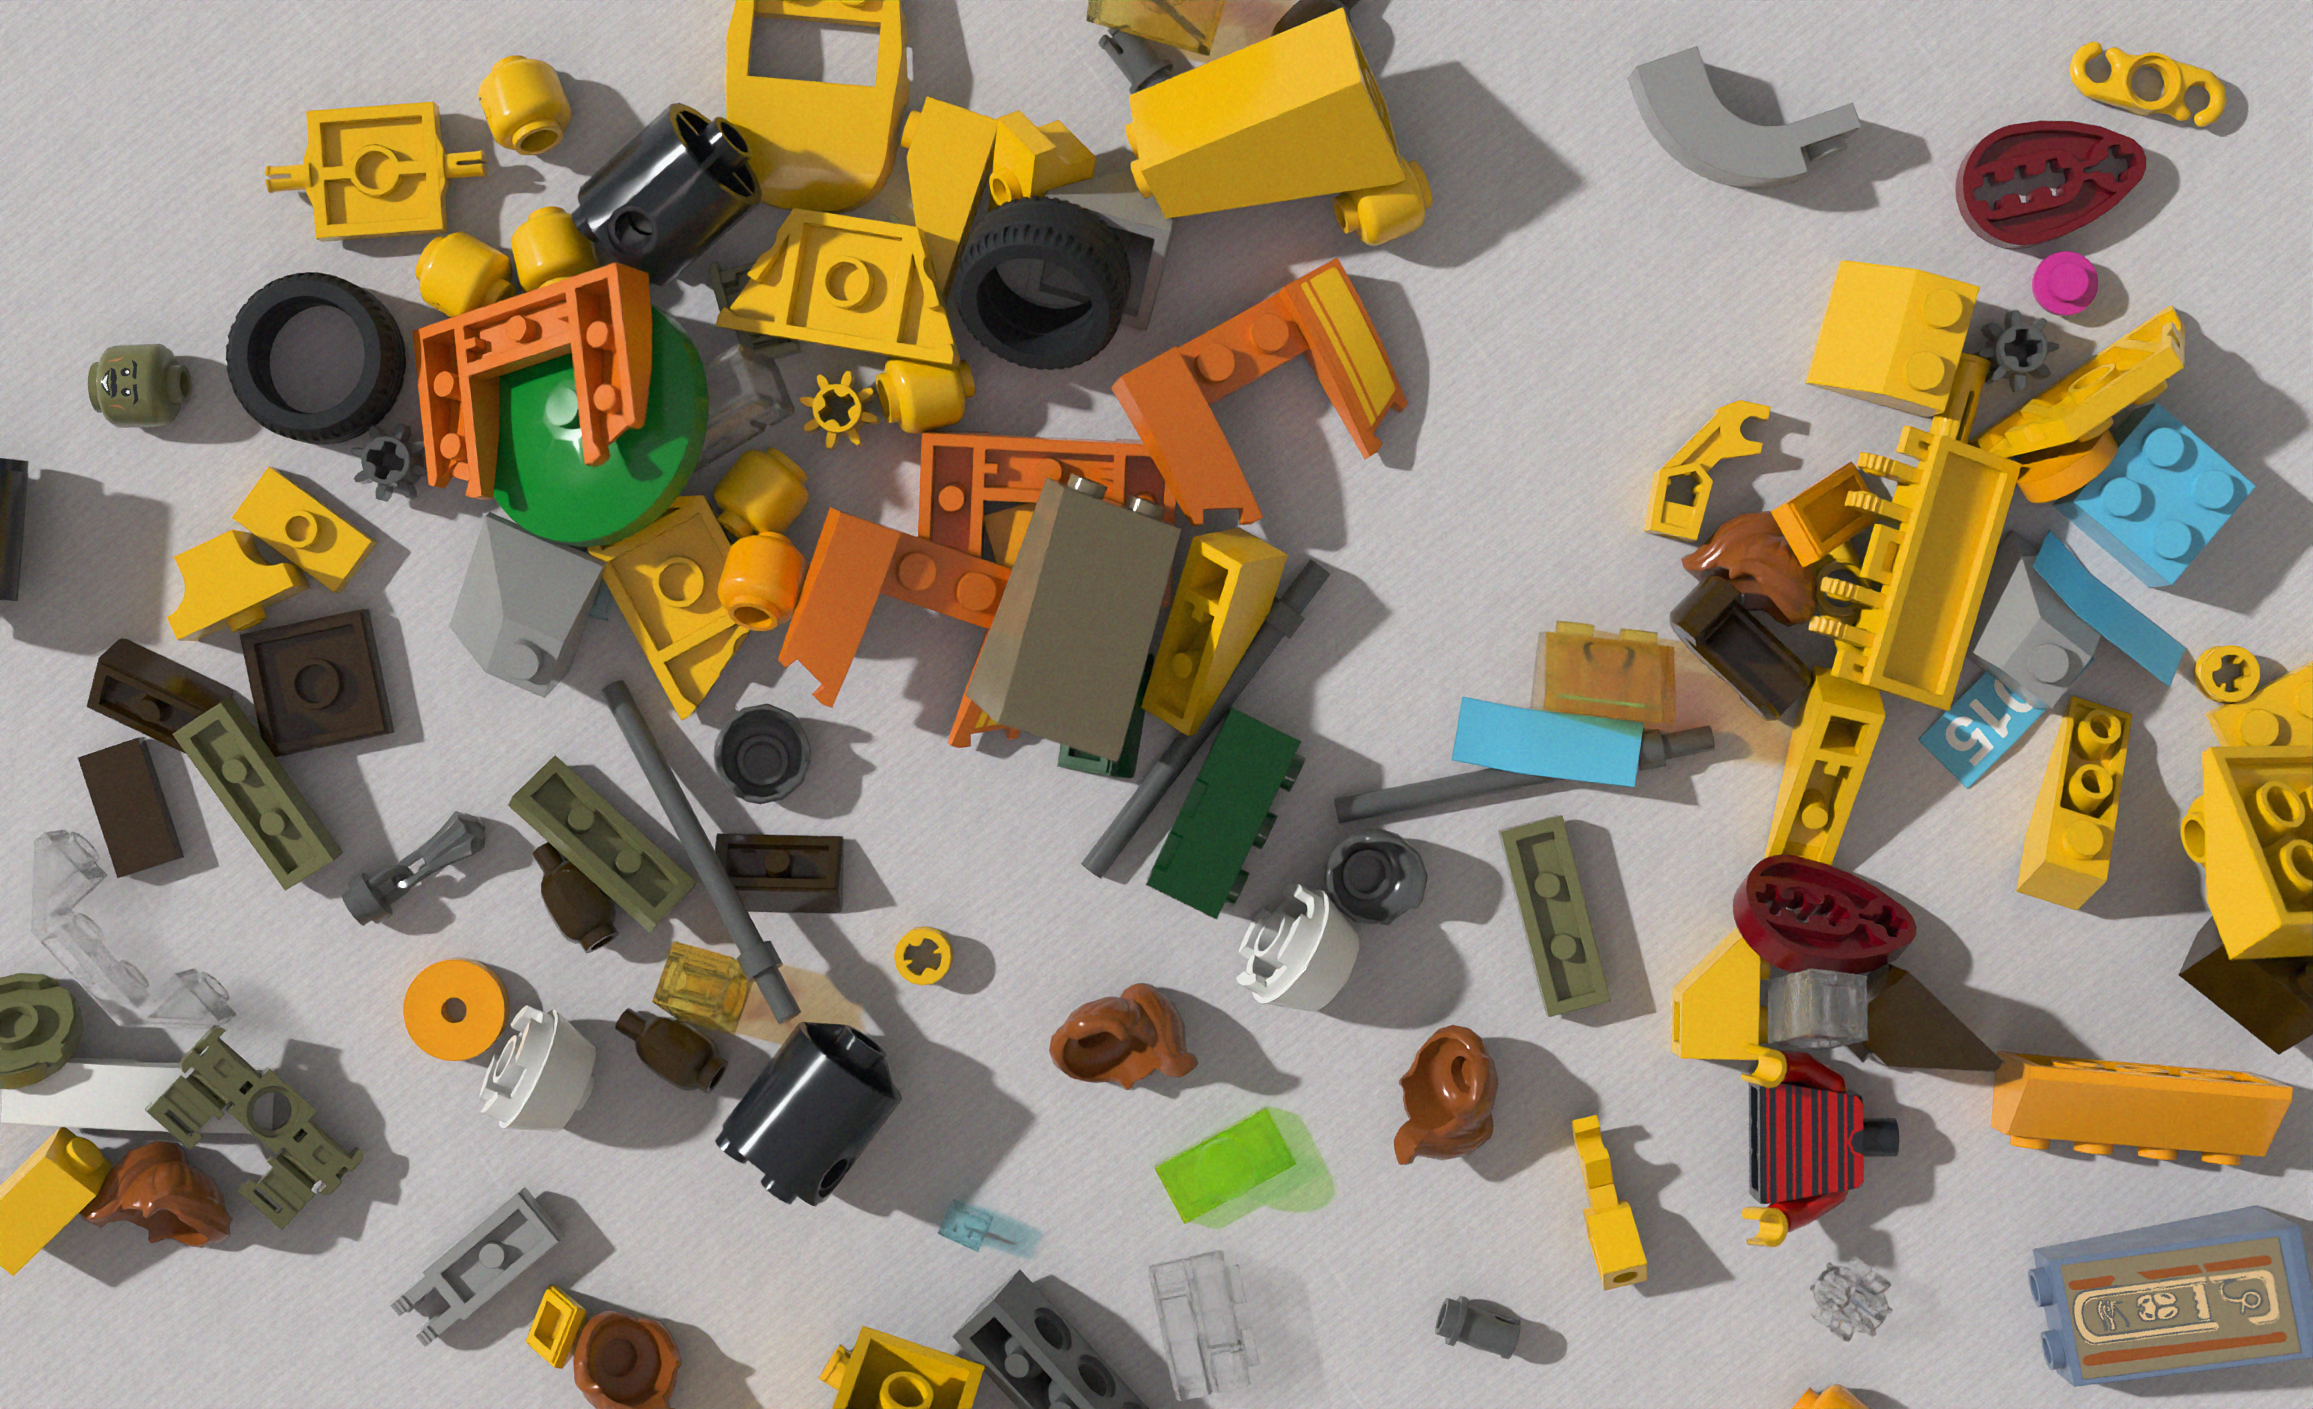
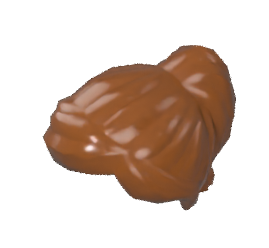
(1761, 565)
(1123, 1039)
(1447, 1097)
(164, 1195)
(626, 1362)

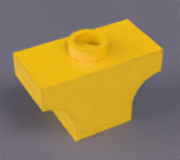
(1035, 159)
(230, 586)

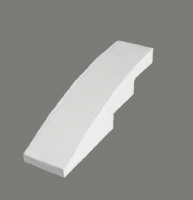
(113, 1096)

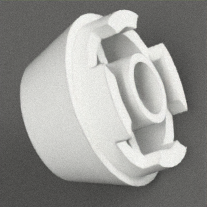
(1299, 951)
(539, 1074)

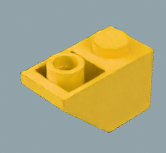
(1719, 1004)

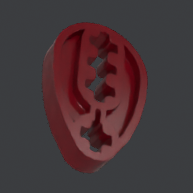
(2028, 147)
(1856, 927)

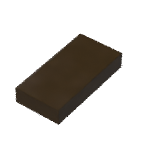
(130, 807)

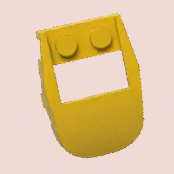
(819, 140)

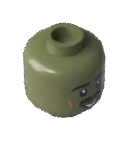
(138, 385)

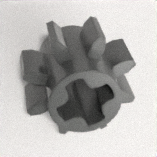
(2021, 335)
(387, 479)

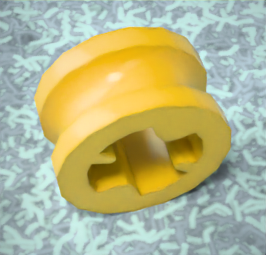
(2241, 686)
(916, 938)

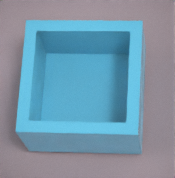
(2157, 497)

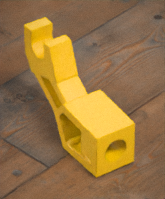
(1713, 442)
(1607, 1221)

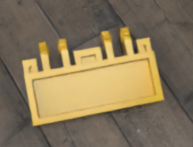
(1929, 568)

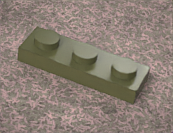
(258, 793)
(602, 843)
(1554, 915)

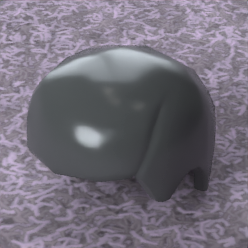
(762, 754)
(1375, 876)

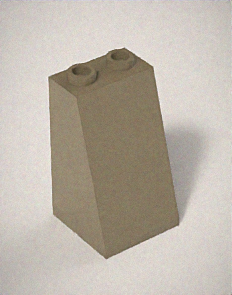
(1077, 618)

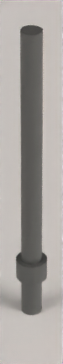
(1280, 622)
(1653, 754)
(757, 958)

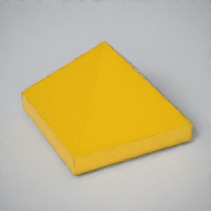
(557, 1327)

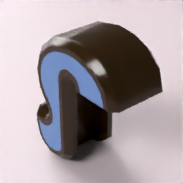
(1739, 648)

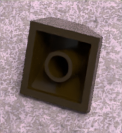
(1915, 1029)

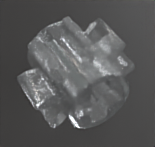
(1851, 1299)

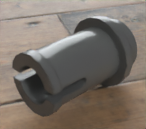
(1136, 59)
(1477, 1327)

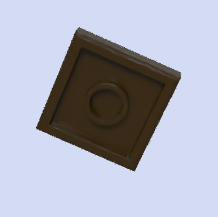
(317, 683)

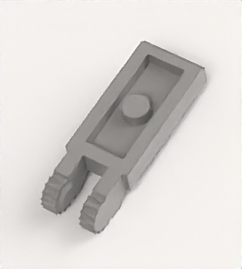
(484, 1262)

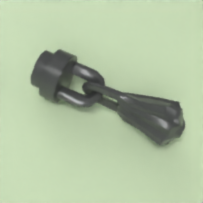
(455, 841)

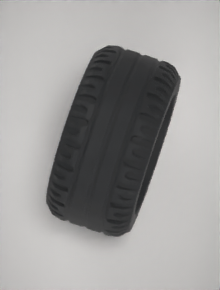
(1052, 233)
(251, 347)

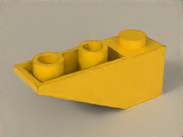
(2076, 806)

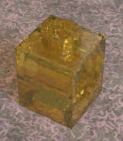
(703, 988)

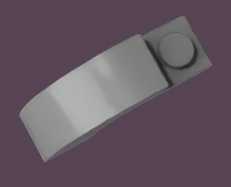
(1718, 145)

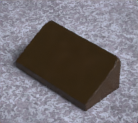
(151, 691)
(784, 871)

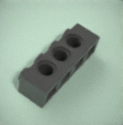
(1039, 1354)

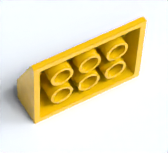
(2260, 848)

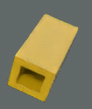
(47, 1195)

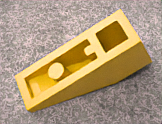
(947, 176)
(1212, 621)
(1824, 766)

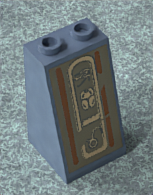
(2176, 1298)

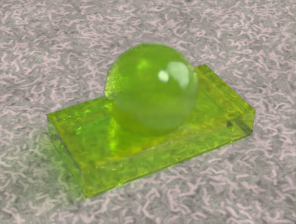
(1225, 1164)

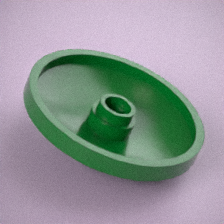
(541, 454)

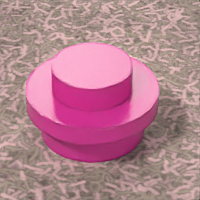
(2065, 283)

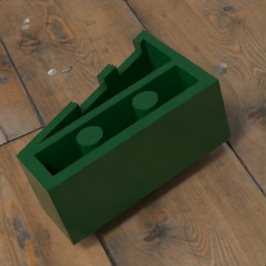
(1226, 814)

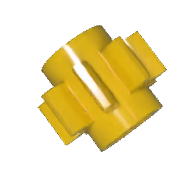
(822, 408)

